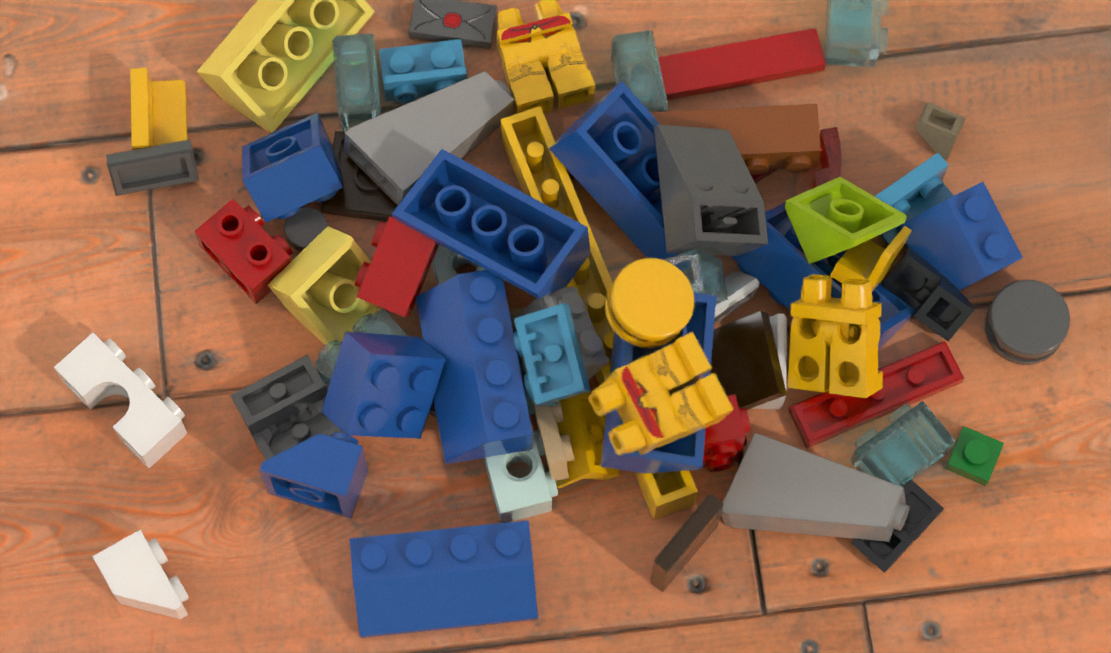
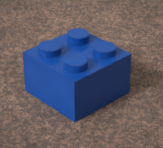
(383, 385)

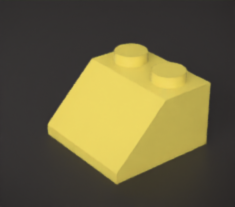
(321, 287)

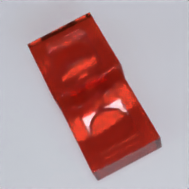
(829, 157)

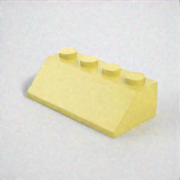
(279, 54)

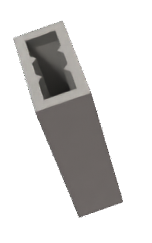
(404, 141)
(810, 495)

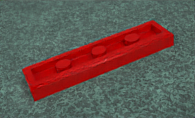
(742, 63)
(903, 383)

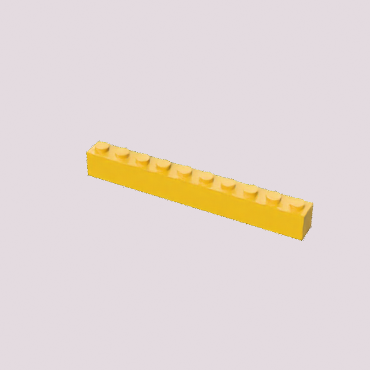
(545, 178)

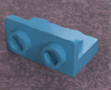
(421, 69)
(917, 191)
(551, 355)

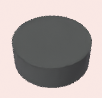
(304, 227)

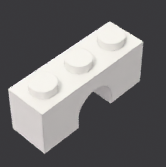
(98, 371)

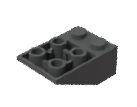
(707, 193)

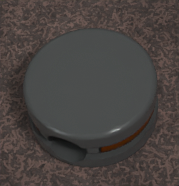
(1027, 322)

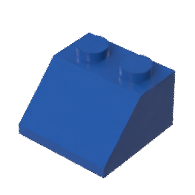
(291, 168)
(963, 237)
(319, 473)

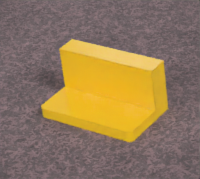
(157, 110)
(870, 260)
(586, 439)

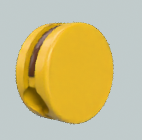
(649, 302)

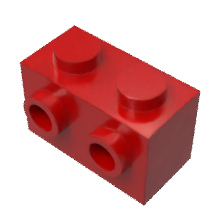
(244, 248)
(396, 267)
(725, 439)

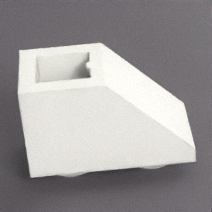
(138, 579)

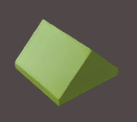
(838, 218)

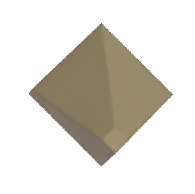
(939, 128)

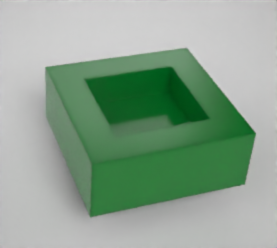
(974, 456)

